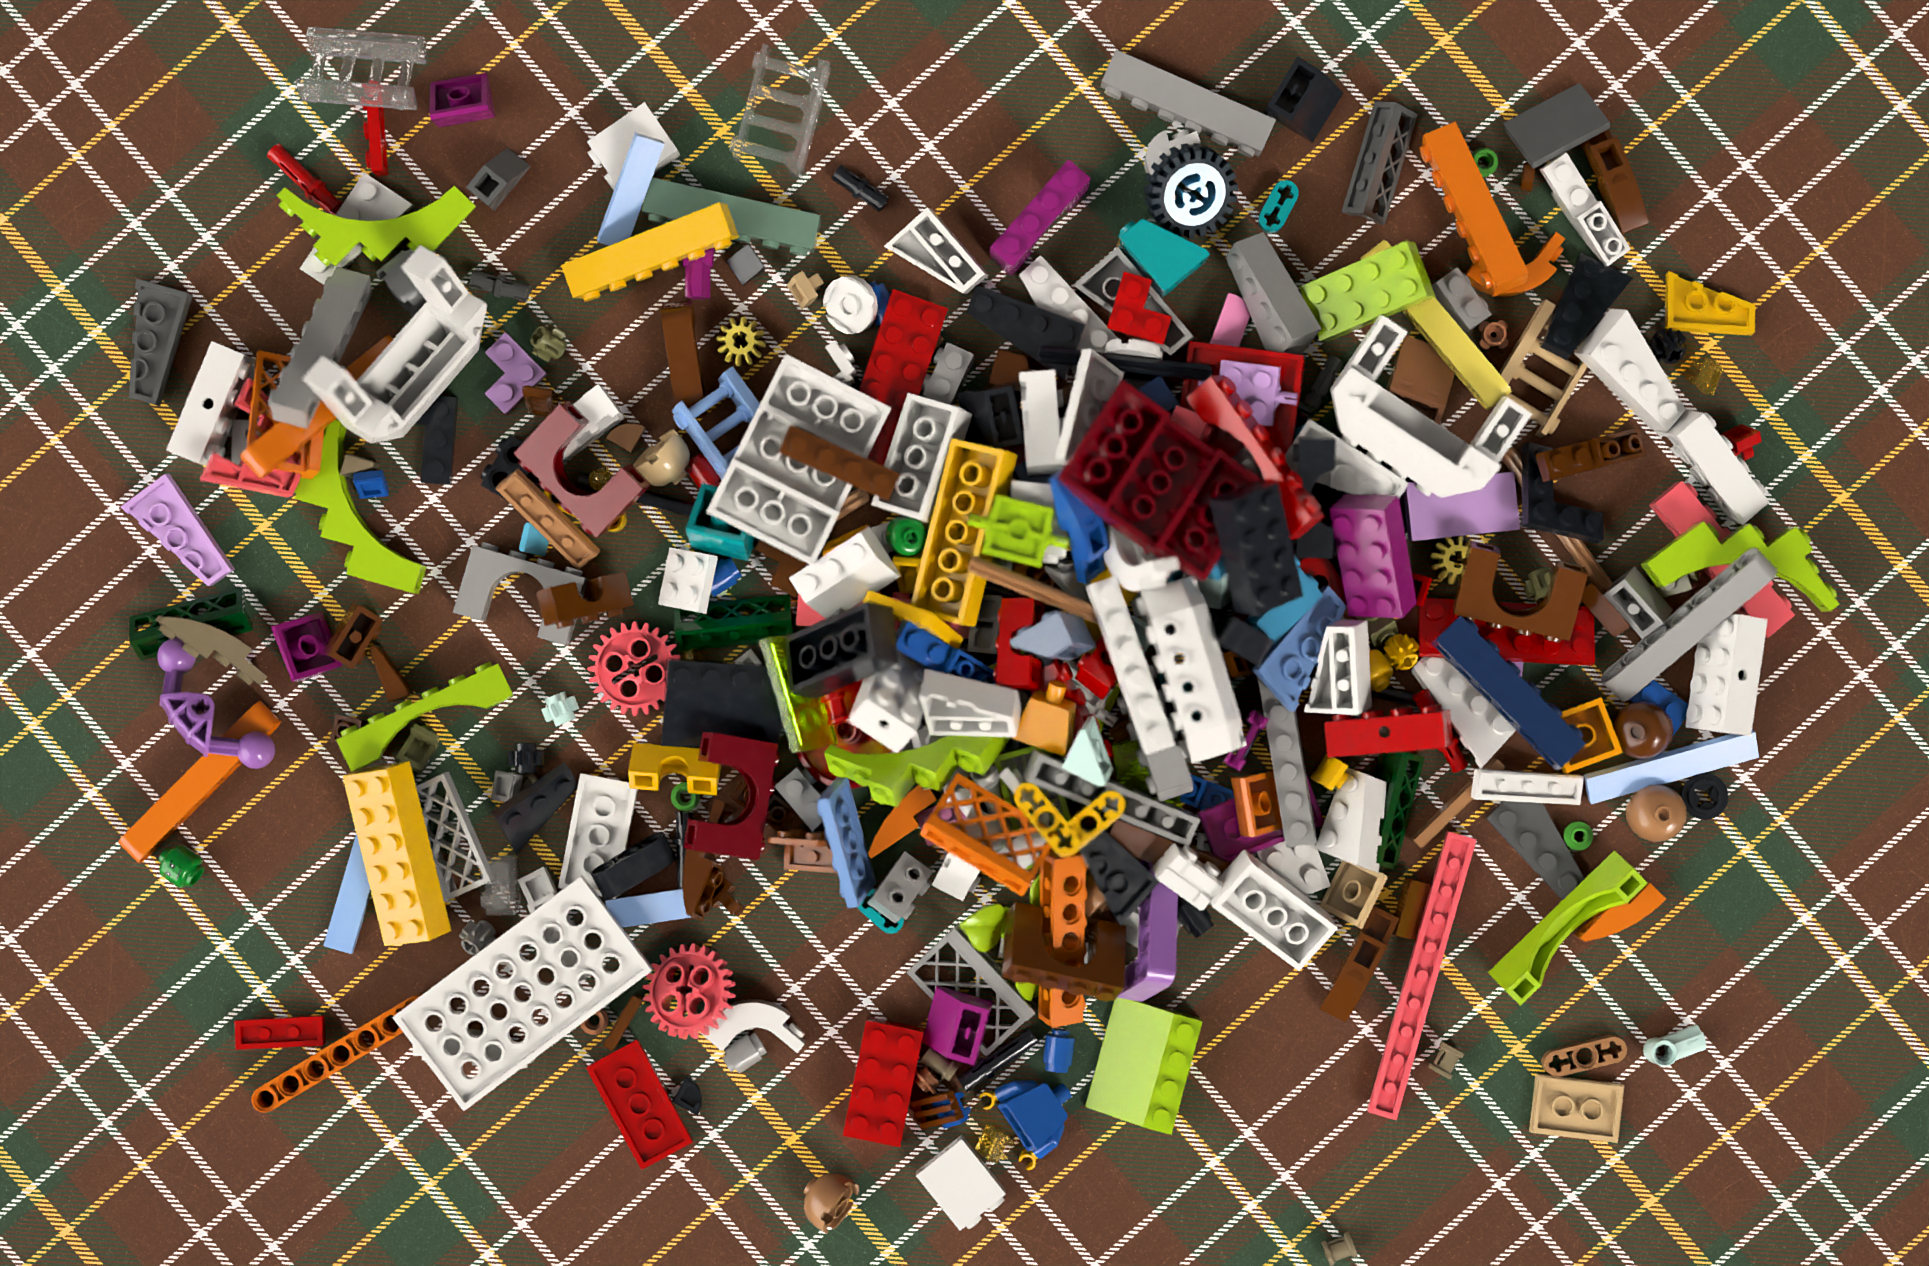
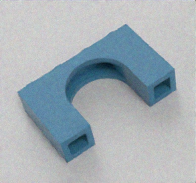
(1280, 619)

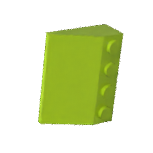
(1144, 1064)

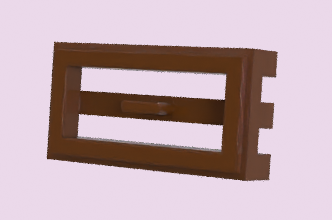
(623, 1021)
(924, 1113)

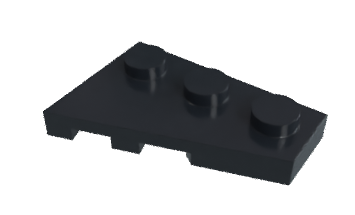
(533, 806)
(1117, 875)

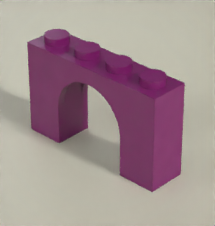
(1055, 197)

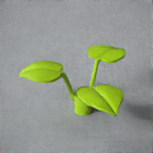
(987, 927)

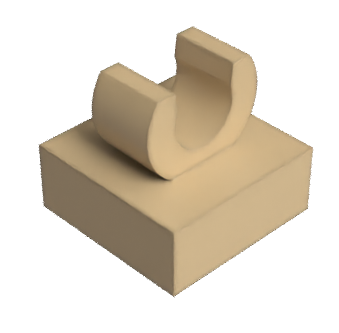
(804, 288)

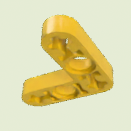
(918, 617)
(1071, 828)

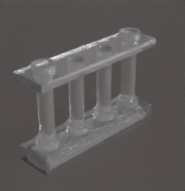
(362, 45)
(809, 104)

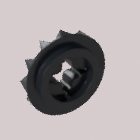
(1717, 793)

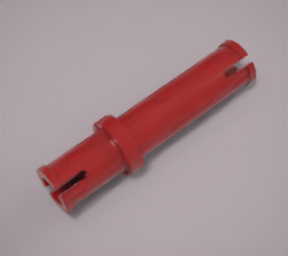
(313, 188)
(1452, 753)

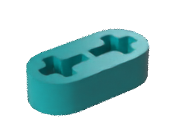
(1284, 210)
(878, 919)

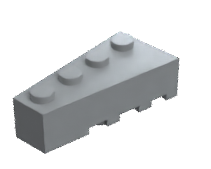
(1103, 284)
(1271, 296)
(1167, 767)

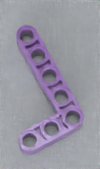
(1156, 944)

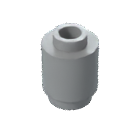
(744, 1053)

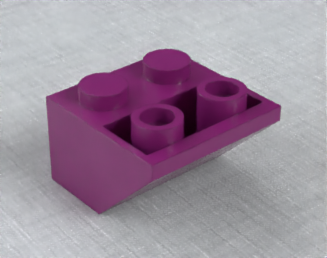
(957, 1024)

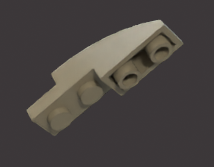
(204, 639)

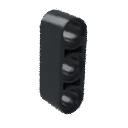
(633, 865)

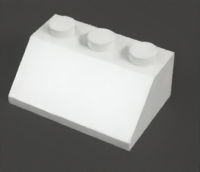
(846, 574)

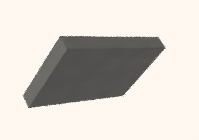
(1556, 125)

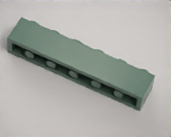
(753, 219)

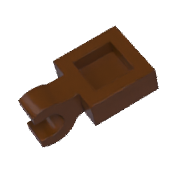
(723, 896)

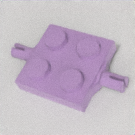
(1258, 387)

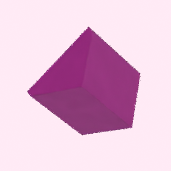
(461, 100)
(302, 646)

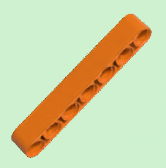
(286, 439)
(193, 788)
(329, 1059)

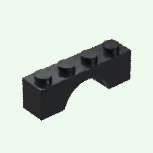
(1314, 459)

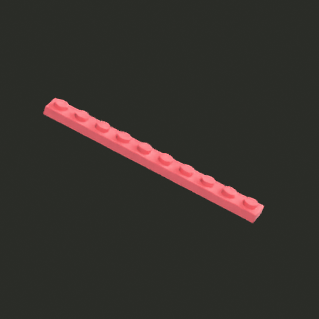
(1421, 975)

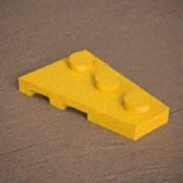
(1700, 309)

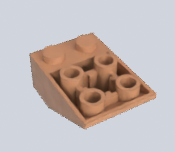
(1421, 378)

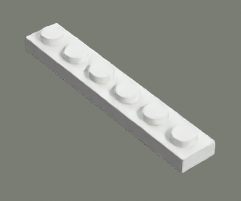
(1130, 665)

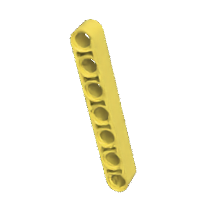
(1455, 347)

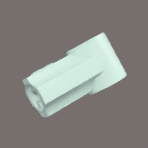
(1677, 1045)

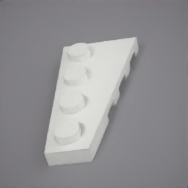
(366, 202)
(1055, 295)
(1353, 470)
(1472, 716)

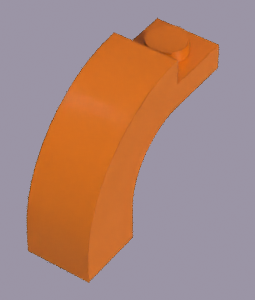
(1538, 268)

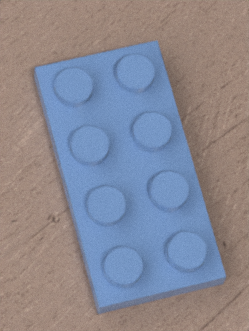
(846, 841)

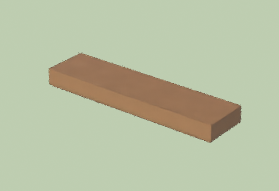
(547, 519)
(1449, 810)

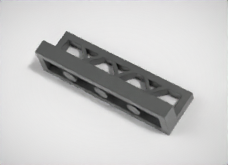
(1376, 159)

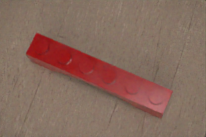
(1220, 405)

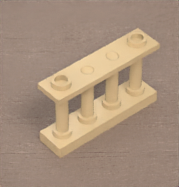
(1516, 369)

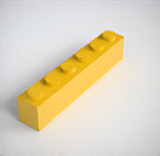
(649, 251)

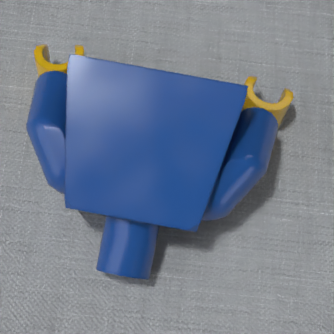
(1033, 1114)

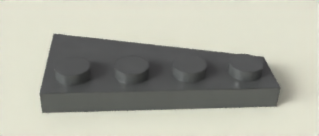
(158, 330)
(1537, 840)

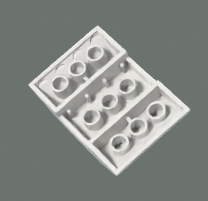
(780, 496)

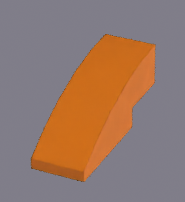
(902, 819)
(1622, 916)

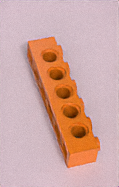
(1053, 1006)

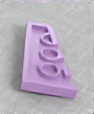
(176, 524)

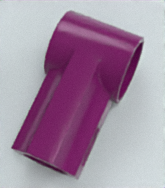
(699, 276)

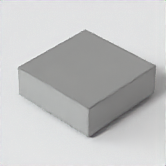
(505, 785)

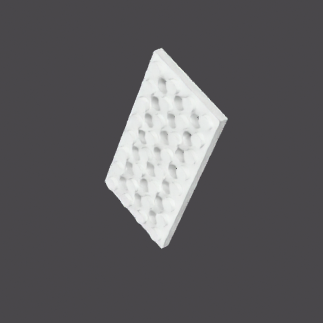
(484, 966)

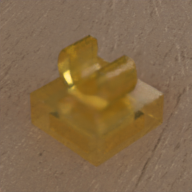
(1708, 377)
(993, 1143)

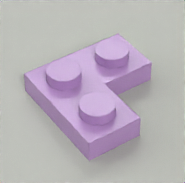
(518, 370)

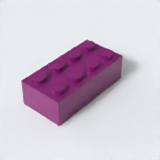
(1373, 555)

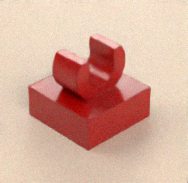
(1743, 439)

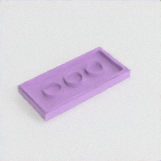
(1468, 513)

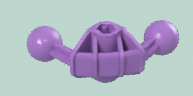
(194, 713)

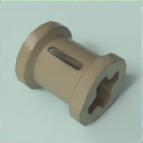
(1445, 1060)
(1339, 1248)

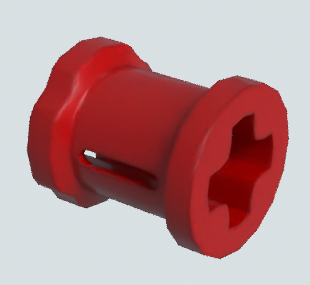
(835, 708)

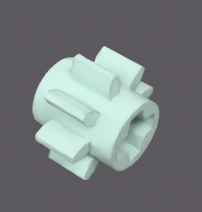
(560, 708)

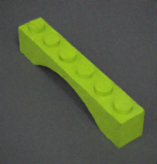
(368, 744)
(1605, 887)

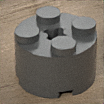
(400, 284)

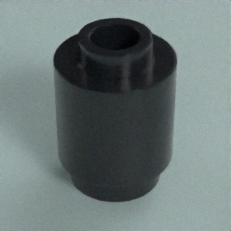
(1192, 918)

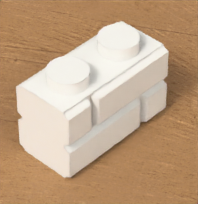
(1188, 876)

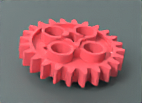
(622, 645)
(713, 992)

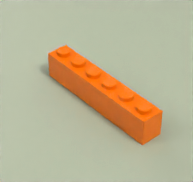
(1474, 209)

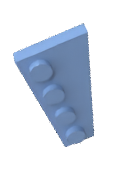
(1294, 656)

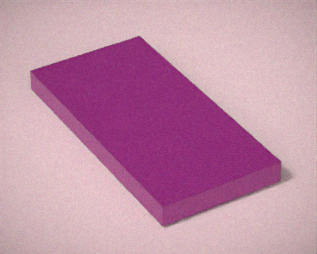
(1223, 832)

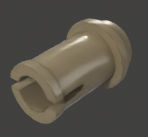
(939, 1064)

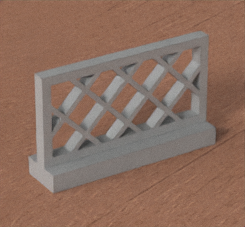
(464, 828)
(985, 968)

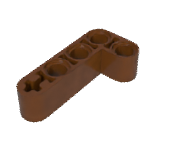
(682, 353)

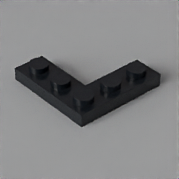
(439, 441)
(1544, 514)

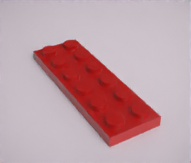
(900, 359)
(1513, 646)

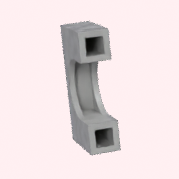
(488, 568)

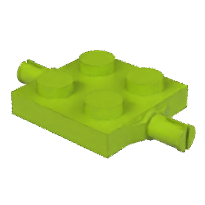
(1018, 531)

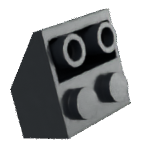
(1304, 100)
(995, 416)

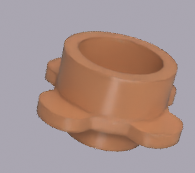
(1501, 333)
(927, 1080)

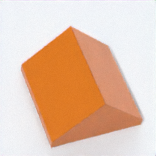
(1256, 803)

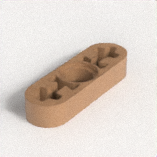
(1603, 1043)

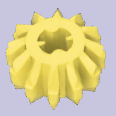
(751, 337)
(1444, 558)

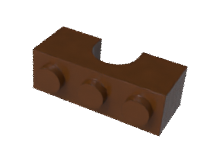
(606, 595)

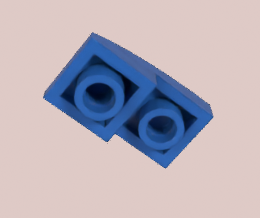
(1205, 794)

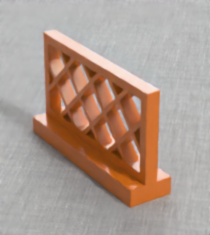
(311, 452)
(972, 849)

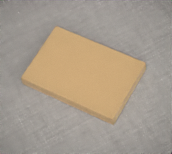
(1576, 1108)

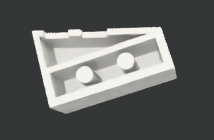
(1041, 421)
(1343, 671)
(968, 707)
(1354, 821)
(957, 876)

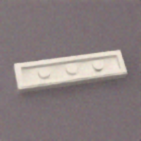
(1527, 786)

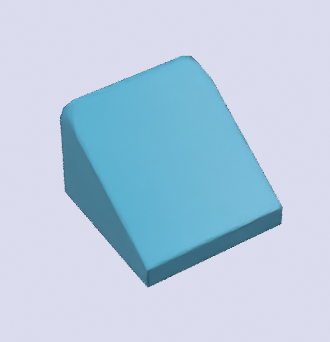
(533, 541)

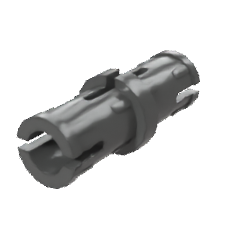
(500, 286)

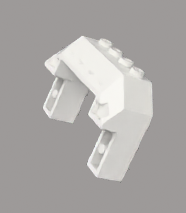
(415, 363)
(1408, 438)
(1203, 666)

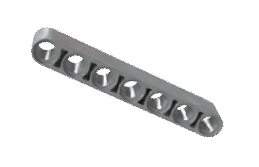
(1689, 624)

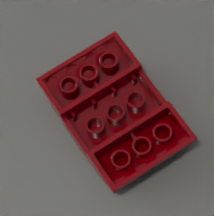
(1153, 480)

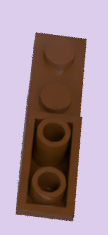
(1616, 181)
(1590, 454)
(702, 872)
(1359, 964)

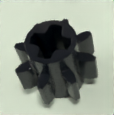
(1668, 345)
(525, 757)

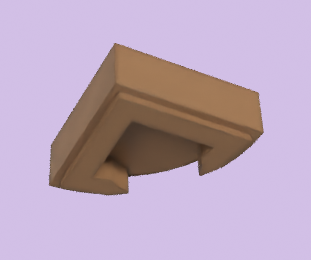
(626, 436)

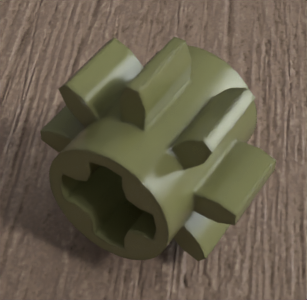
(548, 342)
(1538, 584)

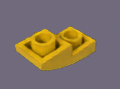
(1330, 773)

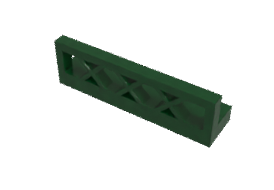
(231, 620)
(733, 627)
(1392, 769)

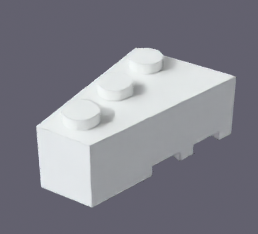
(938, 251)
(602, 414)

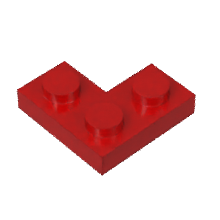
(1130, 315)

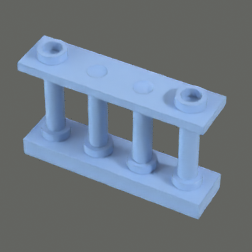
(732, 387)

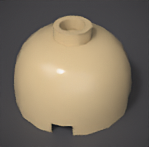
(664, 460)

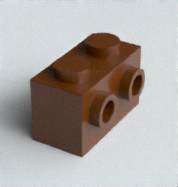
(353, 635)

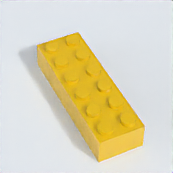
(967, 486)
(397, 853)

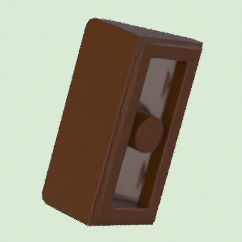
(1603, 610)
(1411, 908)

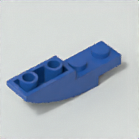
(1085, 531)
(938, 655)

